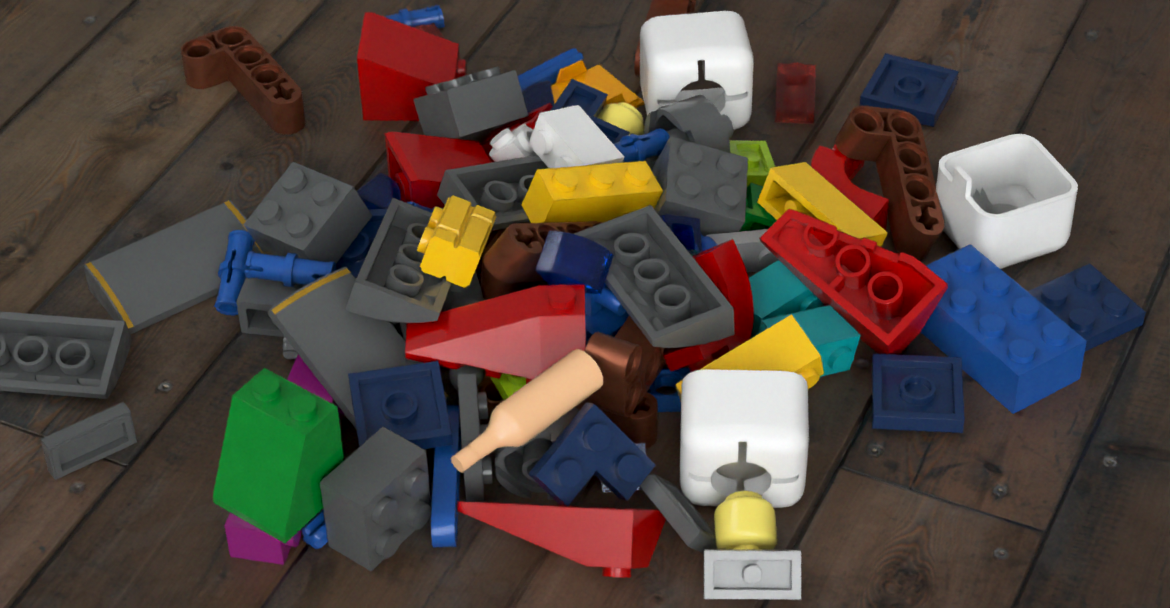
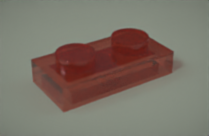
(795, 93)

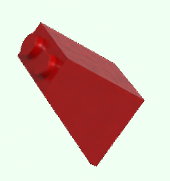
(397, 66)
(420, 162)

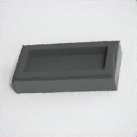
(89, 440)
(679, 513)

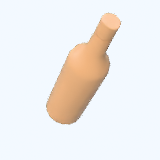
(535, 407)

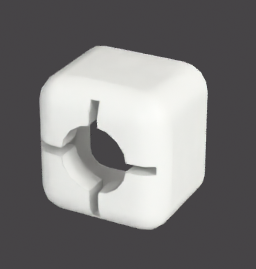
(671, 56)
(1006, 199)
(744, 435)

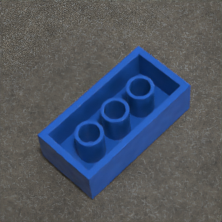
(1001, 332)

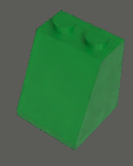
(277, 454)

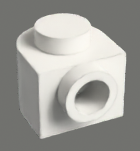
(512, 144)

